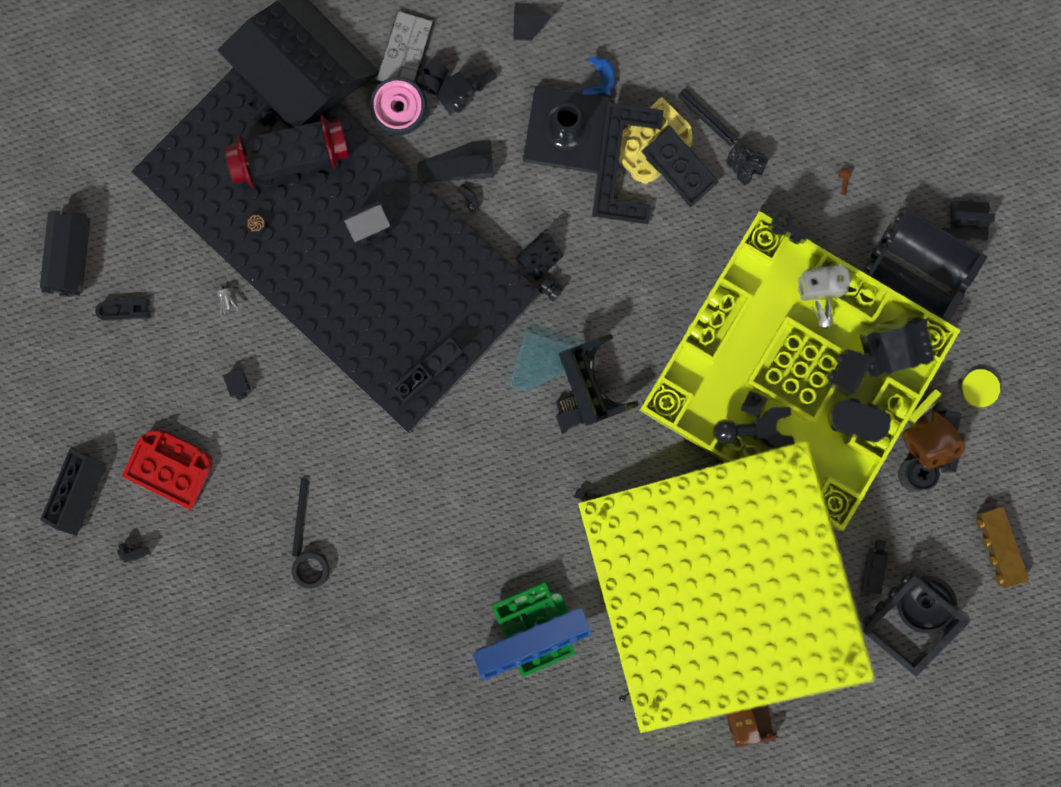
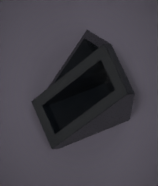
(528, 21)

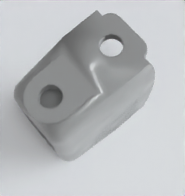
(823, 283)

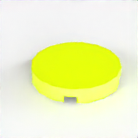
(980, 388)

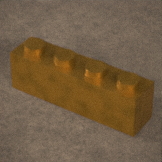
(1002, 547)

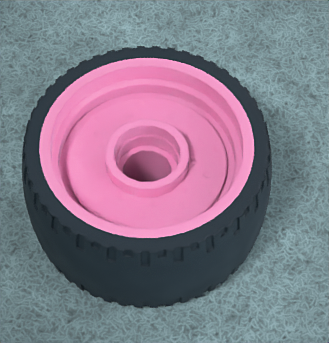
(385, 98)

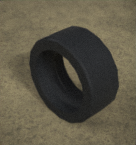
(296, 568)

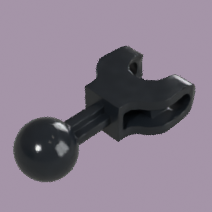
(762, 429)

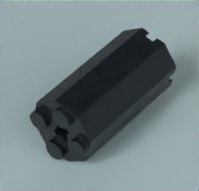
(65, 253)

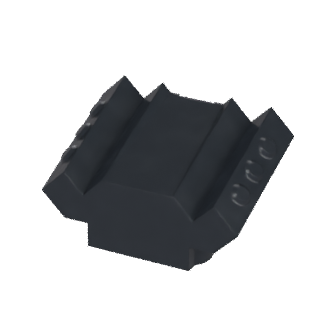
(897, 345)

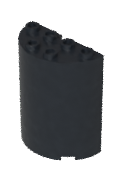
(933, 253)

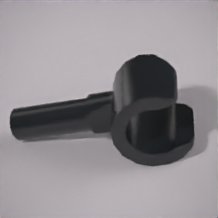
(581, 494)

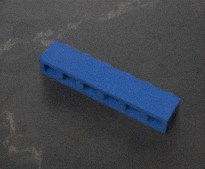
(532, 643)

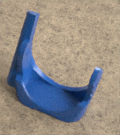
(606, 74)

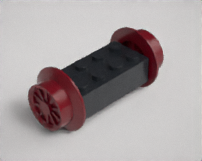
(286, 152)

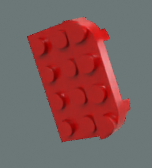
(169, 467)

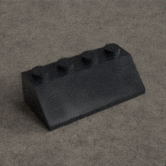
(73, 492)

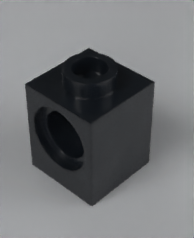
(237, 384)

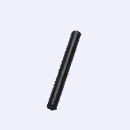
(300, 518)

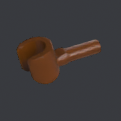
(845, 175)

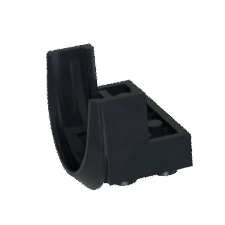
(579, 369)

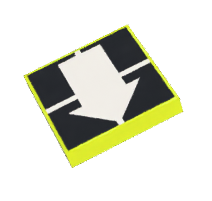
(926, 407)

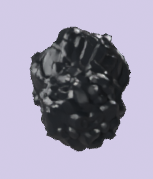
(746, 163)

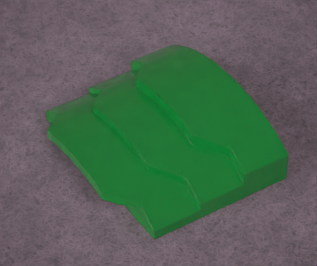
(526, 610)

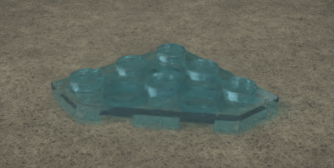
(537, 362)

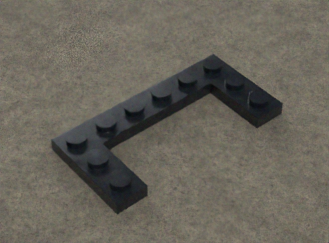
(615, 118)

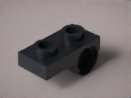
(793, 233)

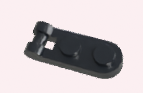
(123, 310)

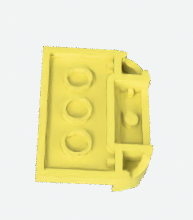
(636, 138)

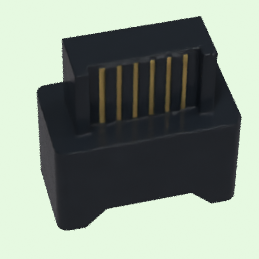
(569, 414)

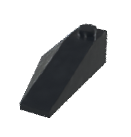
(461, 163)

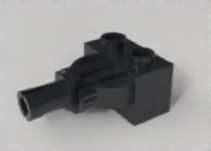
(457, 90)

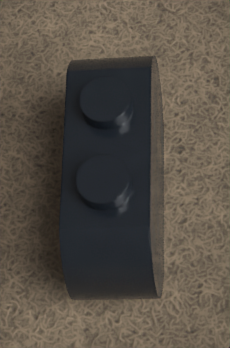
(859, 420)

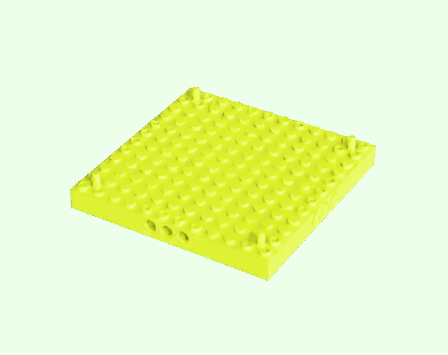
(769, 342)
(726, 589)

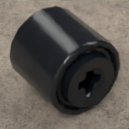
(909, 477)

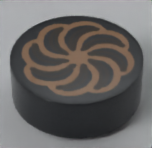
(256, 224)

